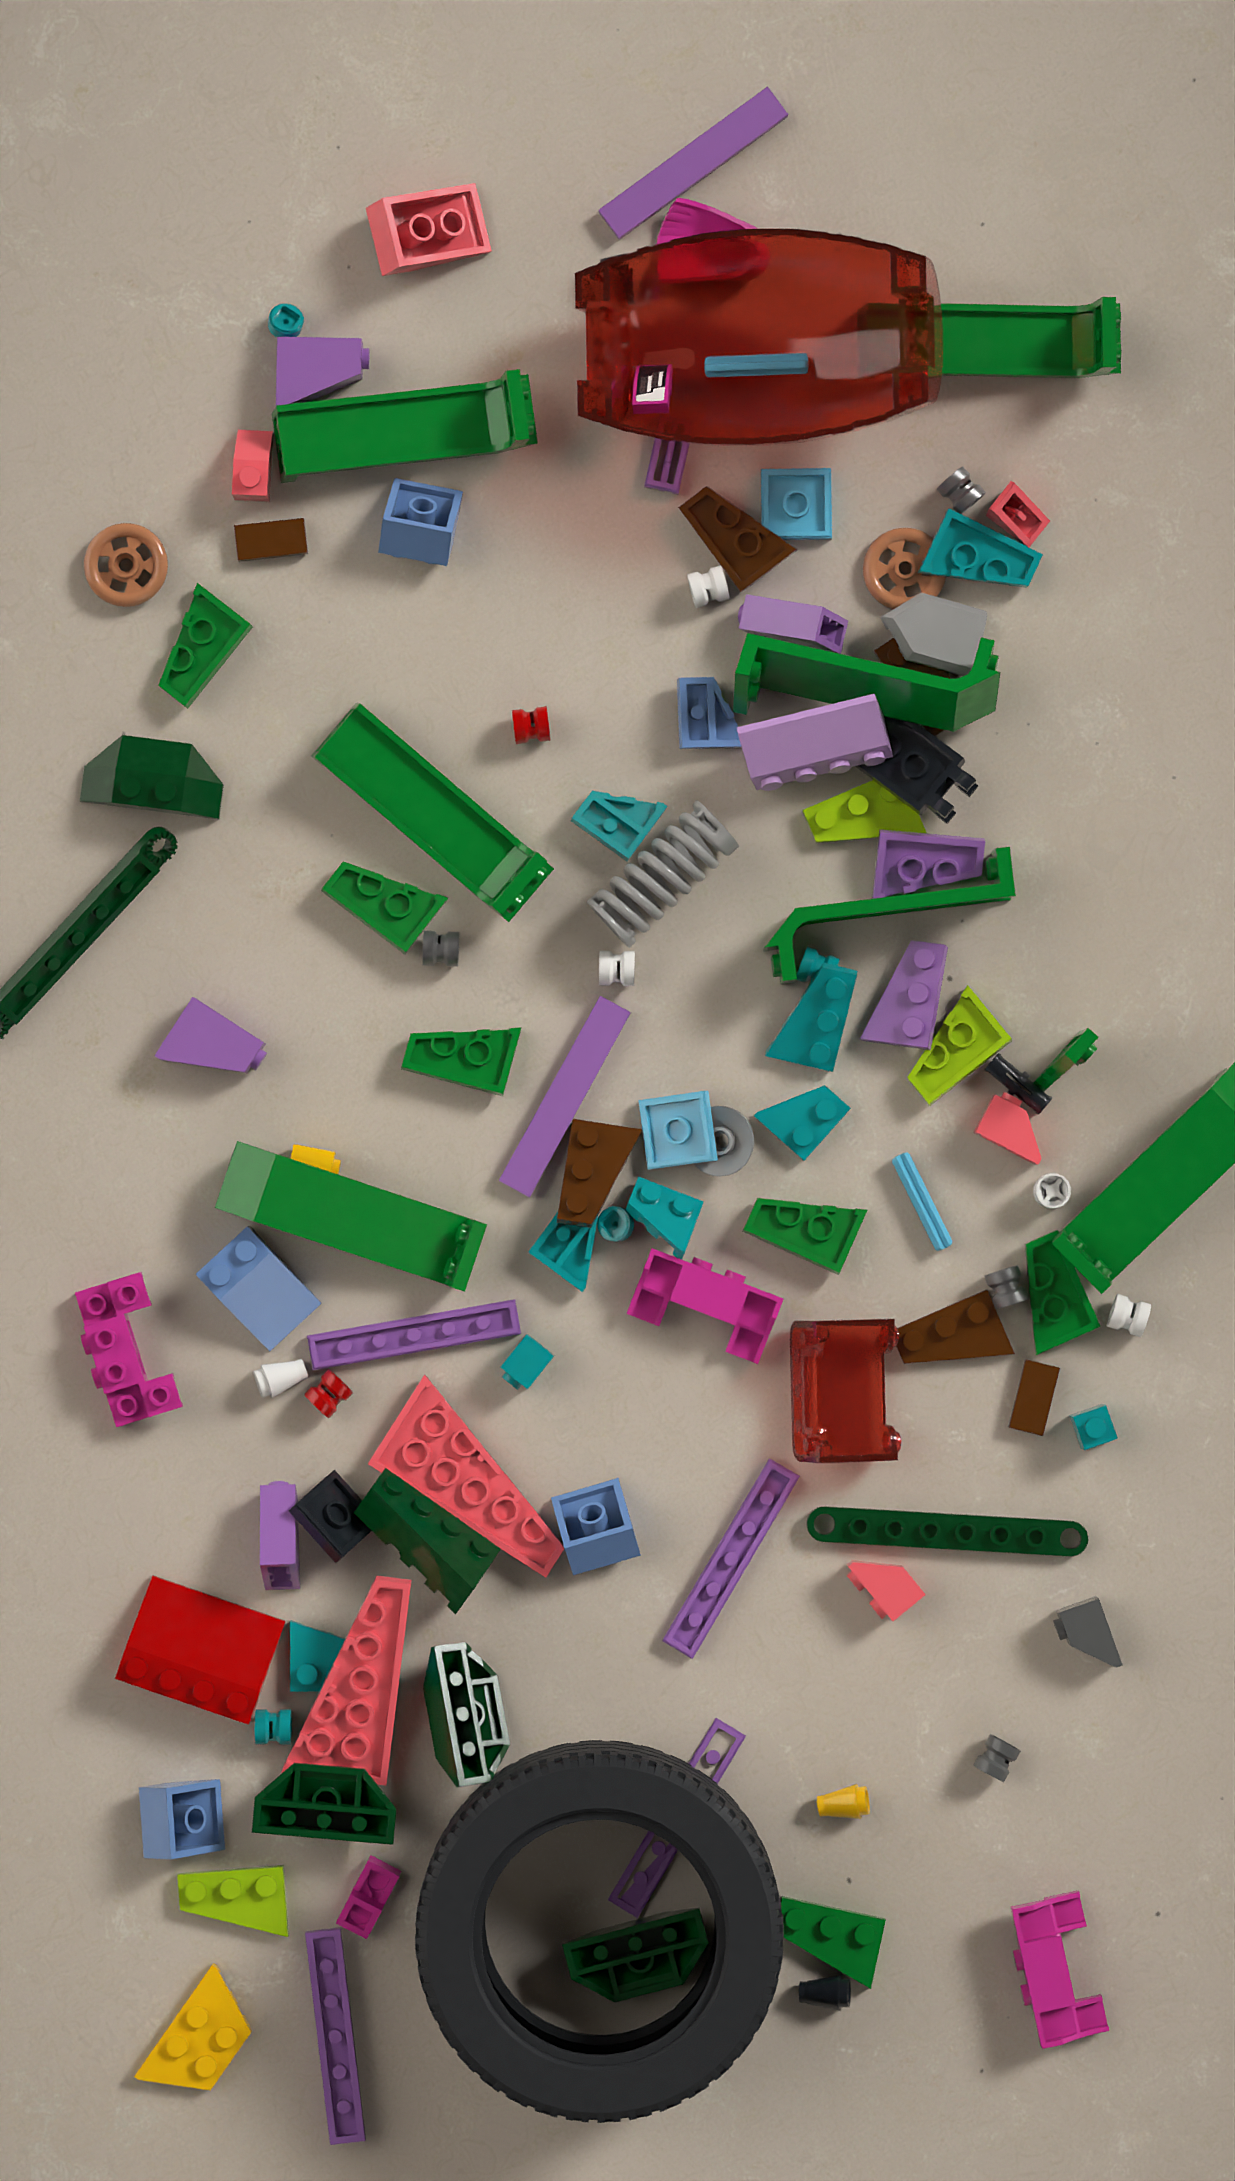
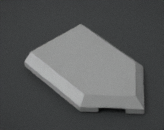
(937, 632)

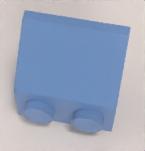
(420, 522)
(595, 1526)
(181, 1819)

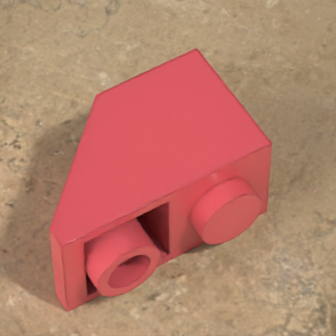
(888, 1584)

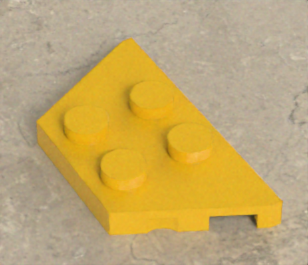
(199, 2038)

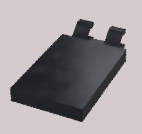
(920, 769)

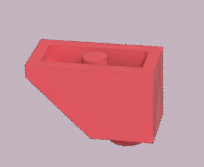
(252, 465)
(1009, 1127)

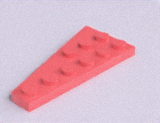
(451, 1467)
(358, 1700)

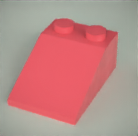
(427, 228)

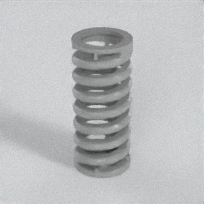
(607, 904)

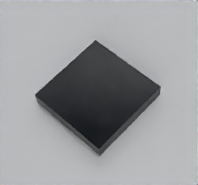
(330, 1516)

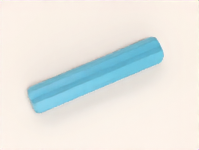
(756, 365)
(922, 1201)

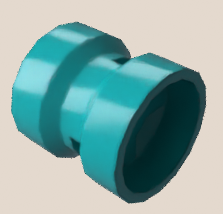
(811, 964)
(281, 1727)

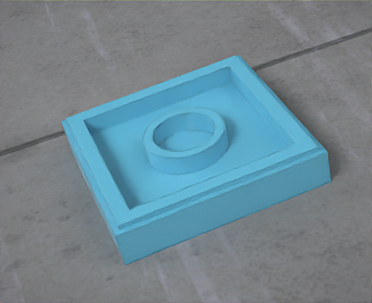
(797, 503)
(678, 1130)

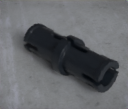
(999, 1067)

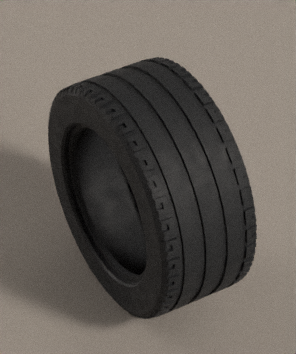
(581, 2072)

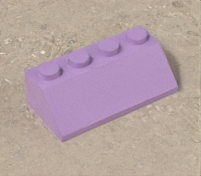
(815, 742)

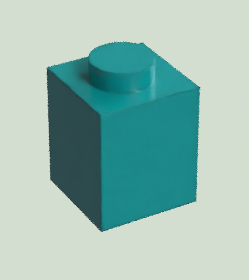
(526, 1363)
(1093, 1426)

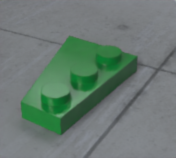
(1056, 1296)

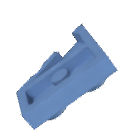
(704, 715)

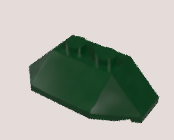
(153, 778)
(465, 1714)
(325, 1805)
(638, 1954)

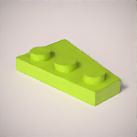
(860, 815)
(959, 1048)
(238, 1896)

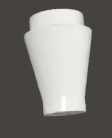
(278, 1377)

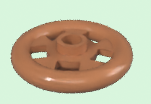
(875, 569)
(101, 581)

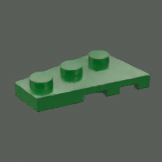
(204, 644)
(384, 905)
(1075, 1052)
(464, 1058)
(807, 1231)
(835, 1935)

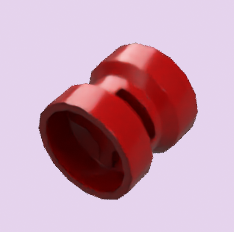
(522, 725)
(323, 1399)

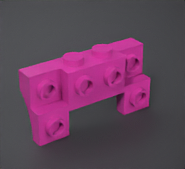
(709, 1293)
(116, 1353)
(1046, 1972)

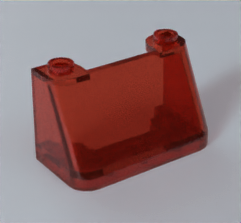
(841, 1390)

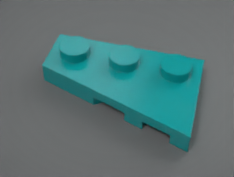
(978, 554)
(817, 1023)
(311, 1656)

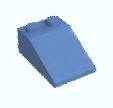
(258, 1288)

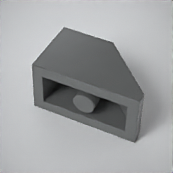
(1088, 1630)

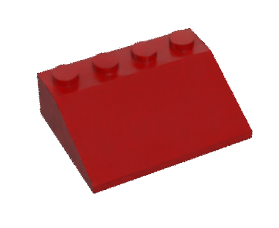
(200, 1650)

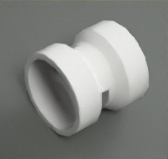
(708, 586)
(608, 968)
(1056, 1189)
(1120, 1315)

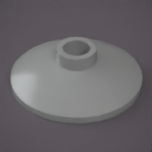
(740, 1144)

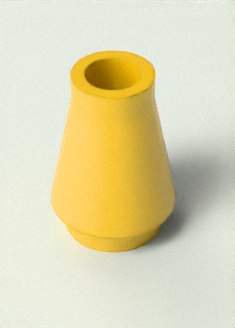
(846, 1803)

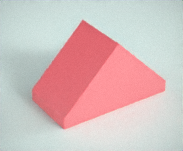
(1018, 515)

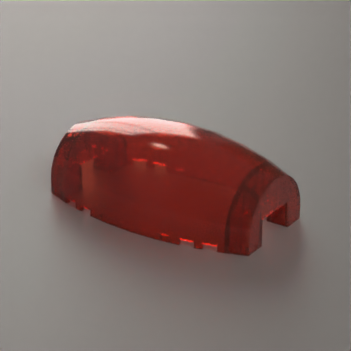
(846, 301)

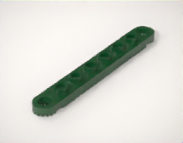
(83, 926)
(947, 1531)

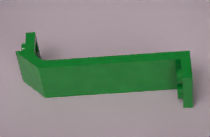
(1032, 340)
(404, 427)
(839, 677)
(432, 812)
(997, 869)
(1154, 1187)
(350, 1216)

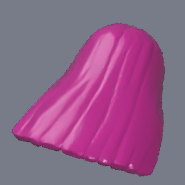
(693, 218)

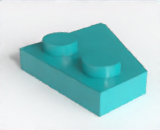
(617, 821)
(804, 1119)
(665, 1213)
(566, 1250)

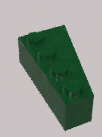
(427, 1537)

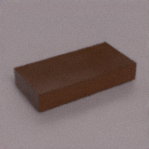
(271, 539)
(1034, 1397)

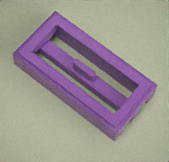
(662, 485)

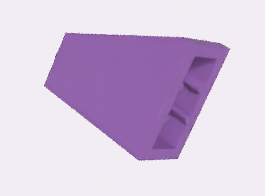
(317, 366)
(793, 622)
(211, 1041)
(279, 1536)

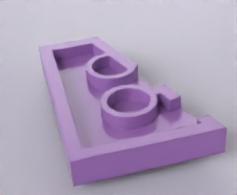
(922, 860)
(911, 999)

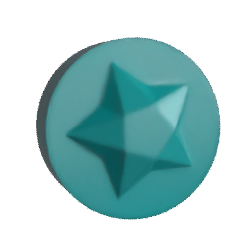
(285, 321)
(615, 1224)

